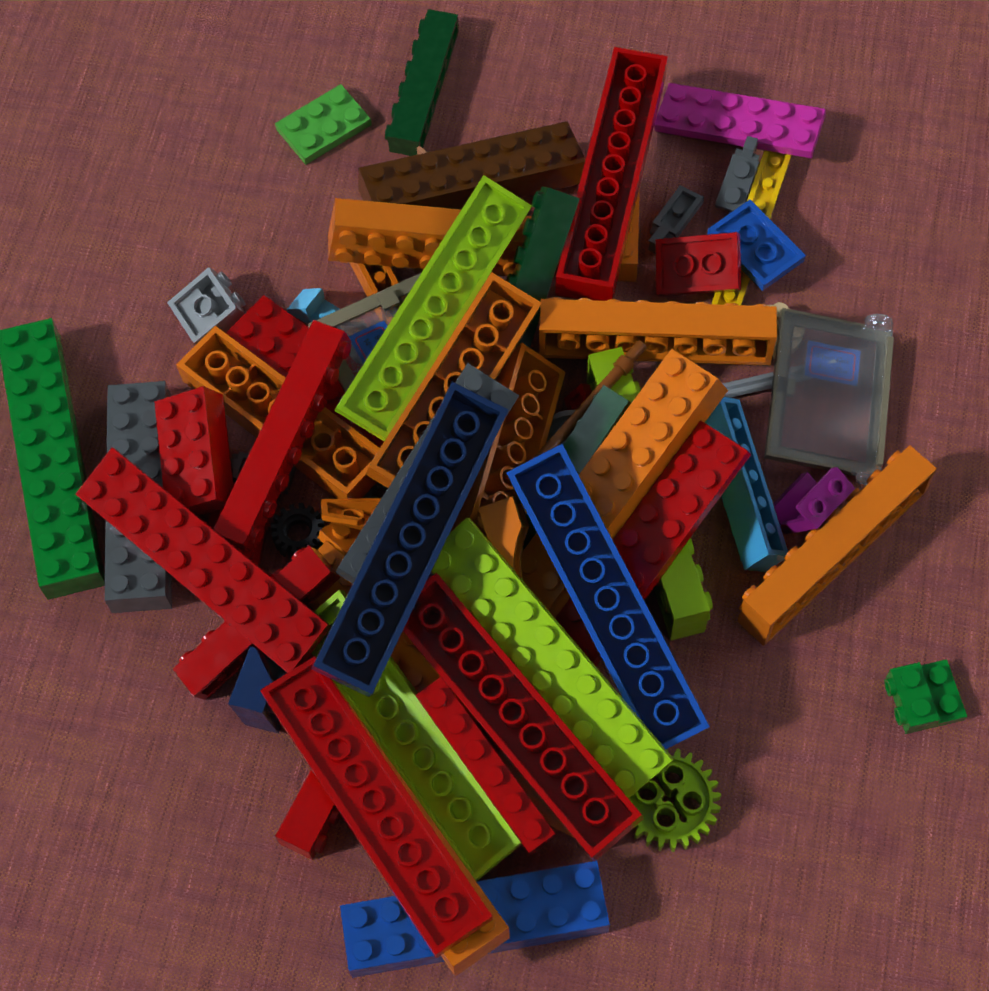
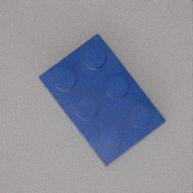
(763, 247)

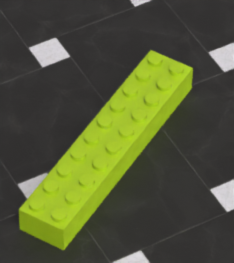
(679, 590)

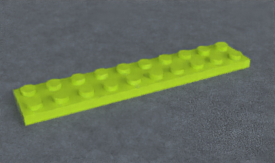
(433, 308)
(550, 659)
(428, 763)

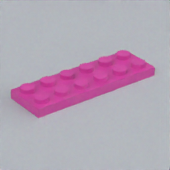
(733, 117)

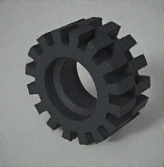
(291, 517)

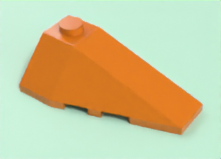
(348, 512)

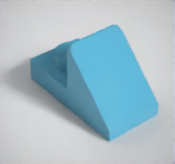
(311, 305)

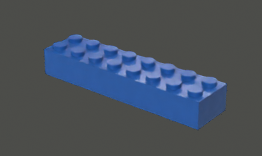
(534, 905)

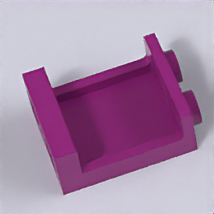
(810, 503)

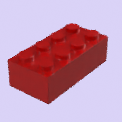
(195, 449)

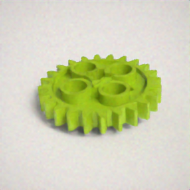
(692, 785)

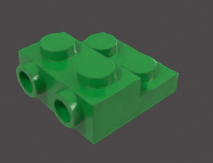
(924, 696)

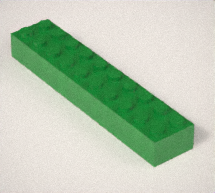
(50, 460)

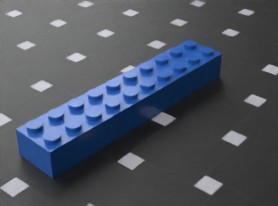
(606, 596)

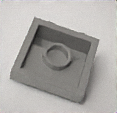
(207, 304)

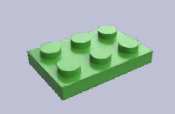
(323, 124)

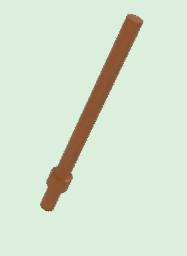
(622, 366)

